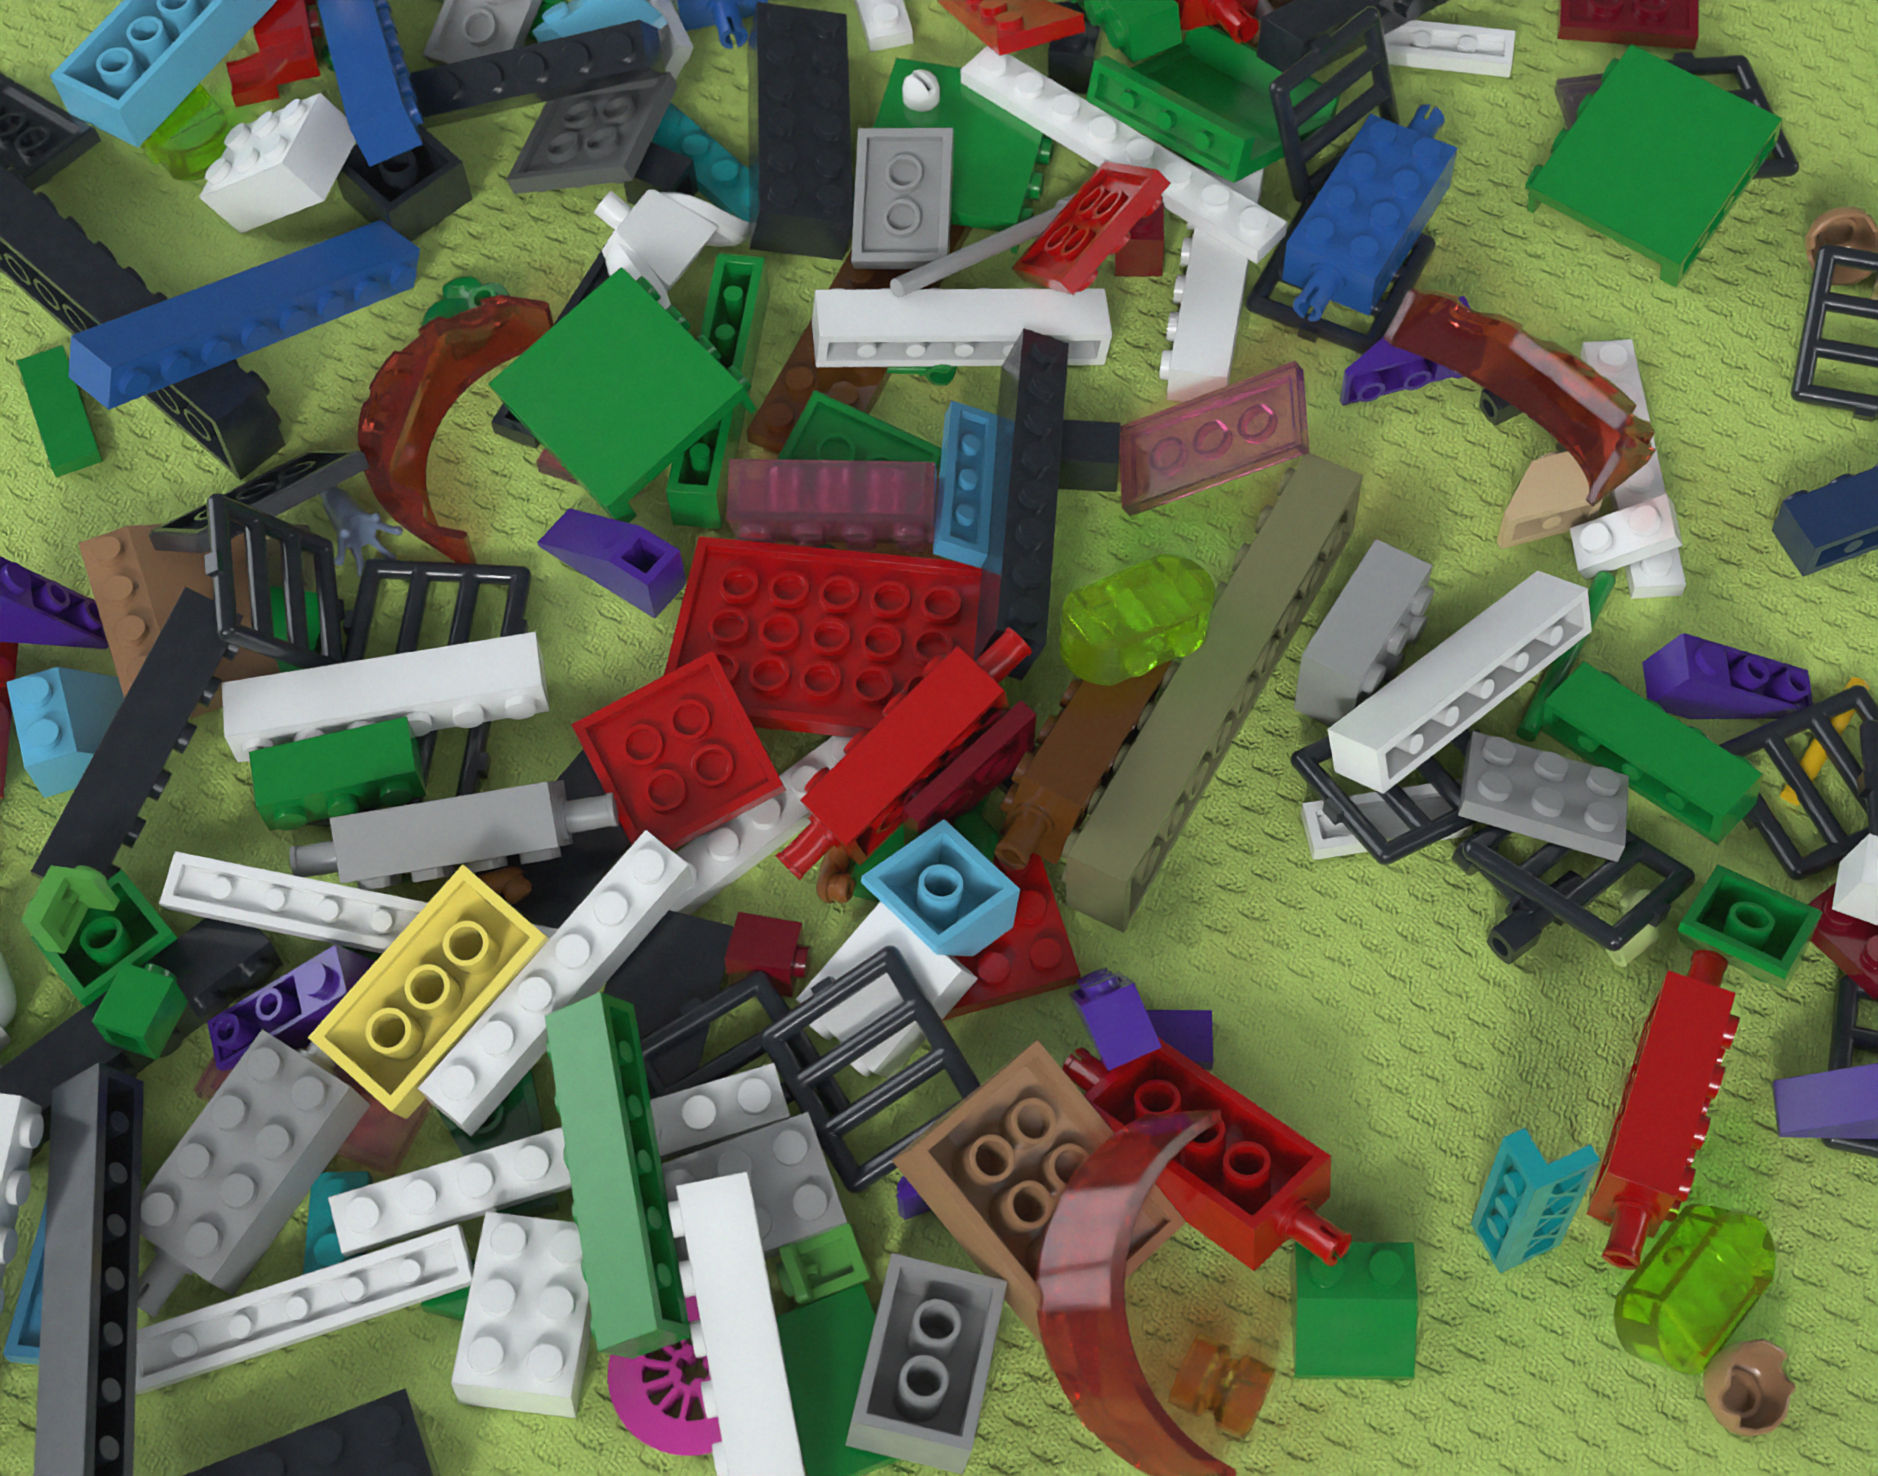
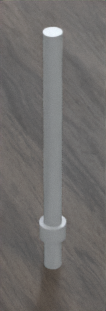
(975, 252)

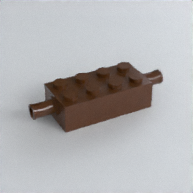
(1070, 764)

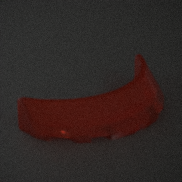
(1535, 376)
(417, 391)
(1084, 1296)

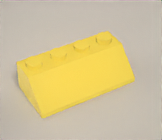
(428, 990)

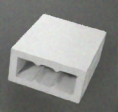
(939, 975)

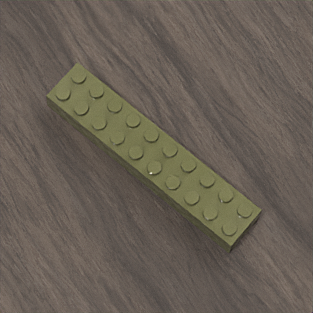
(1210, 693)

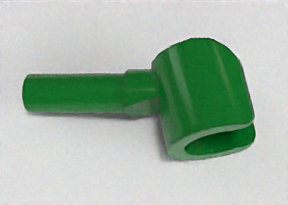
(937, 375)

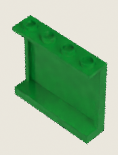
(1204, 102)
(994, 151)
(1655, 160)
(620, 390)

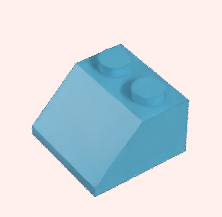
(589, 15)
(61, 723)
(946, 892)

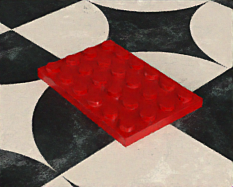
(821, 632)

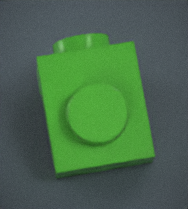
(63, 902)
(823, 1265)

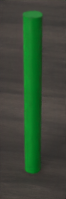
(1561, 667)

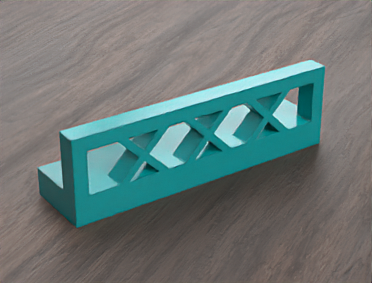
(1529, 1201)

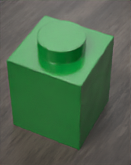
(140, 1009)

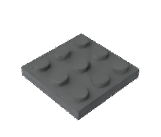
(592, 136)

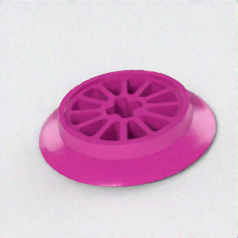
(650, 1422)

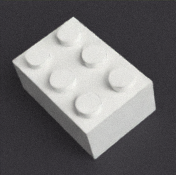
(279, 163)
(525, 1319)

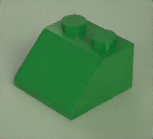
(1750, 926)
(108, 939)
(1356, 1314)

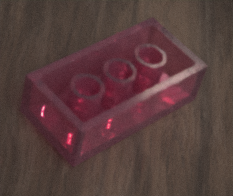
(833, 502)

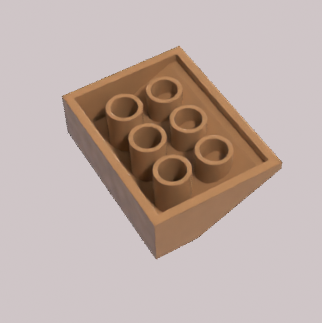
(138, 591)
(1003, 1164)

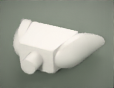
(664, 235)

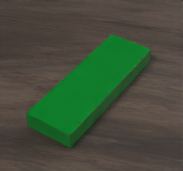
(59, 411)

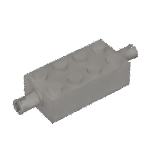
(452, 831)
(244, 1167)

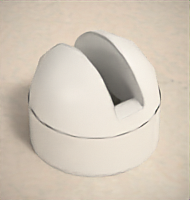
(915, 93)

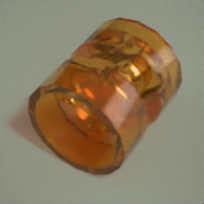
(1222, 1385)

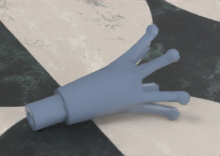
(354, 526)

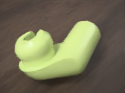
(1643, 939)

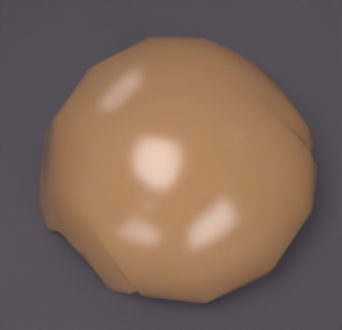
(1844, 228)
(1748, 1387)

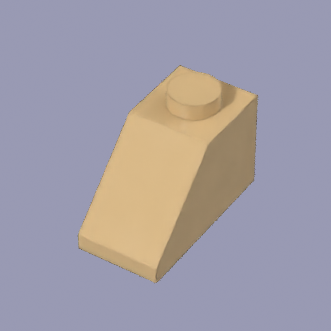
(1547, 501)

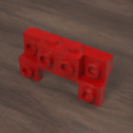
(285, 55)

